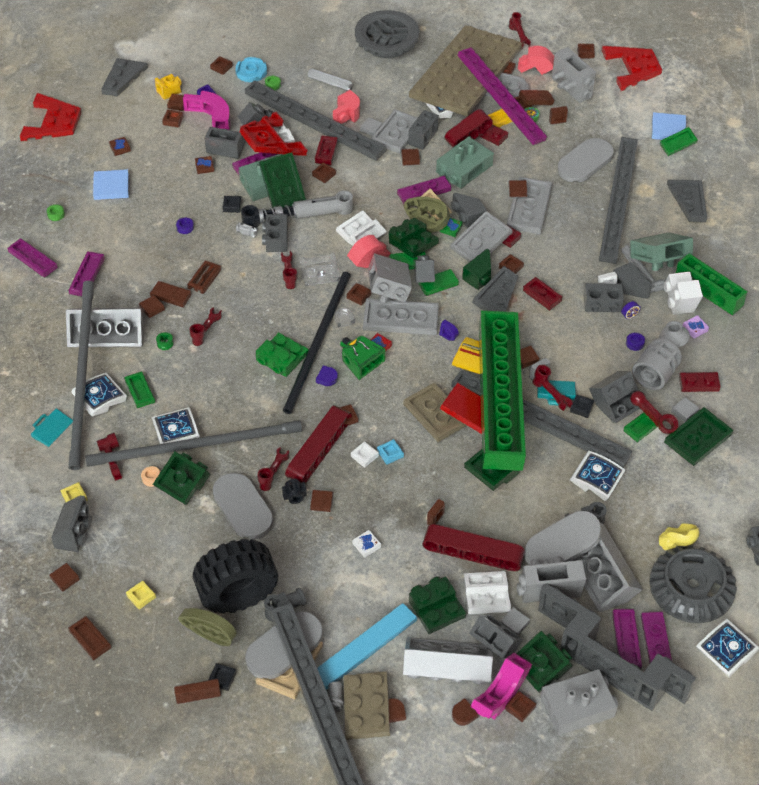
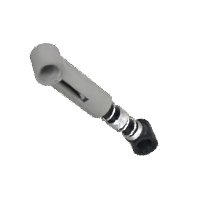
(339, 203)

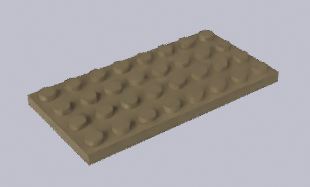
(449, 80)

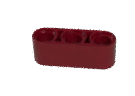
(471, 127)

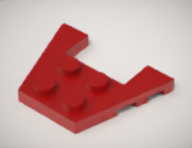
(639, 62)
(59, 120)
(265, 139)

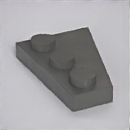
(120, 76)
(690, 198)
(497, 292)

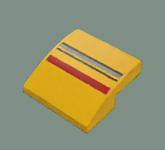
(468, 356)

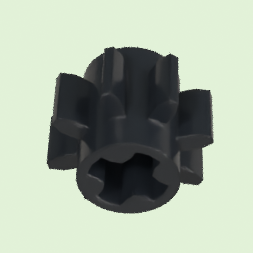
(294, 491)

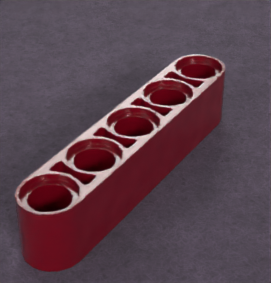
(318, 445)
(473, 547)

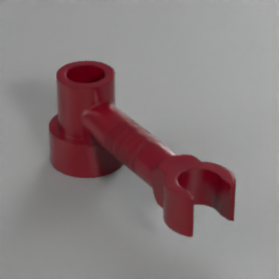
(515, 25)
(289, 273)
(198, 331)
(541, 379)
(107, 445)
(266, 475)

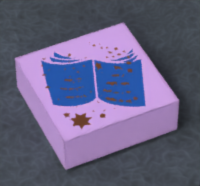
(696, 326)

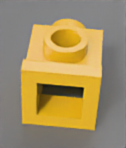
(168, 85)

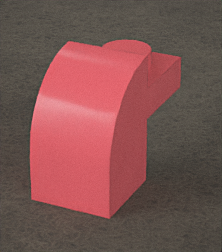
(537, 57)
(347, 108)
(364, 249)

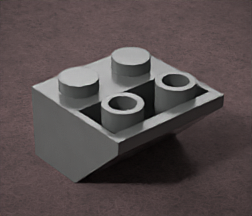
(224, 142)
(614, 395)
(72, 525)

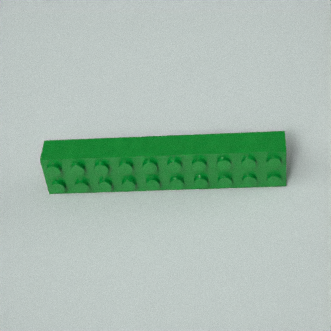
(501, 391)

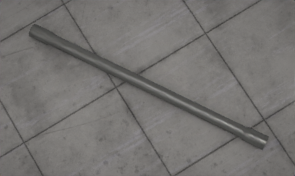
(75, 452)
(102, 458)

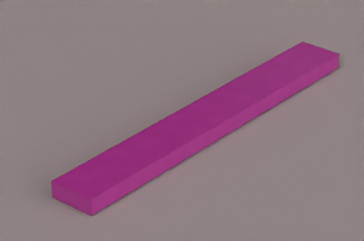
(502, 96)

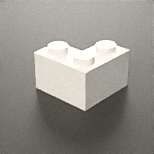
(682, 293)

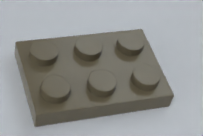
(426, 409)
(366, 705)

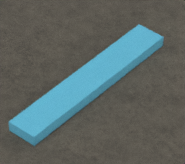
(366, 644)

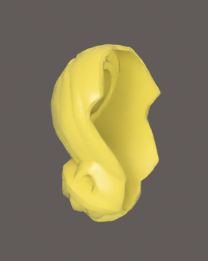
(682, 536)

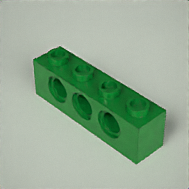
(713, 284)

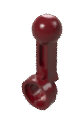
(639, 399)

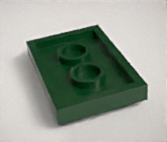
(282, 180)
(698, 436)

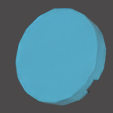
(251, 69)

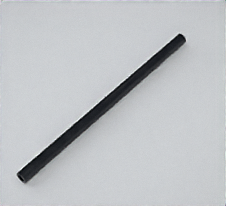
(316, 343)

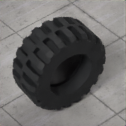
(235, 576)

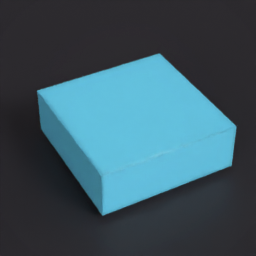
(390, 451)

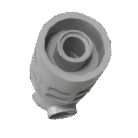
(661, 357)

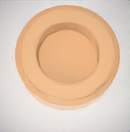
(149, 475)

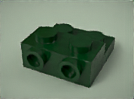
(412, 237)
(181, 477)
(490, 477)
(436, 604)
(546, 660)

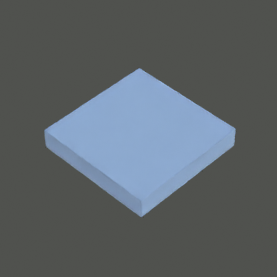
(667, 124)
(111, 184)

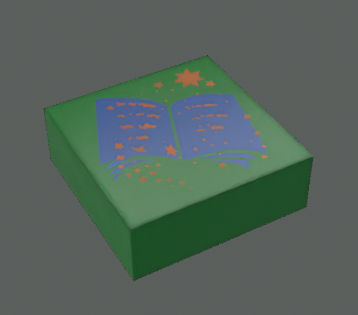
(452, 228)

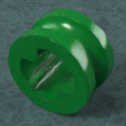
(164, 345)

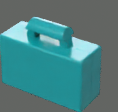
(564, 387)
(51, 427)

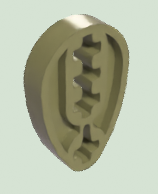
(434, 207)
(208, 626)

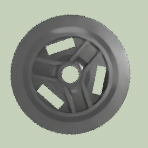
(402, 36)
(694, 604)

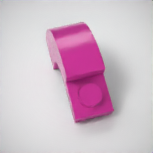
(210, 104)
(503, 688)

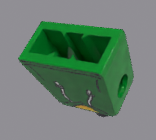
(361, 355)

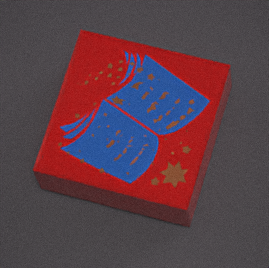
(382, 341)

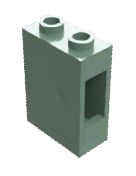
(464, 162)
(252, 180)
(661, 248)

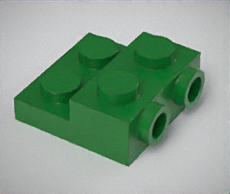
(281, 354)

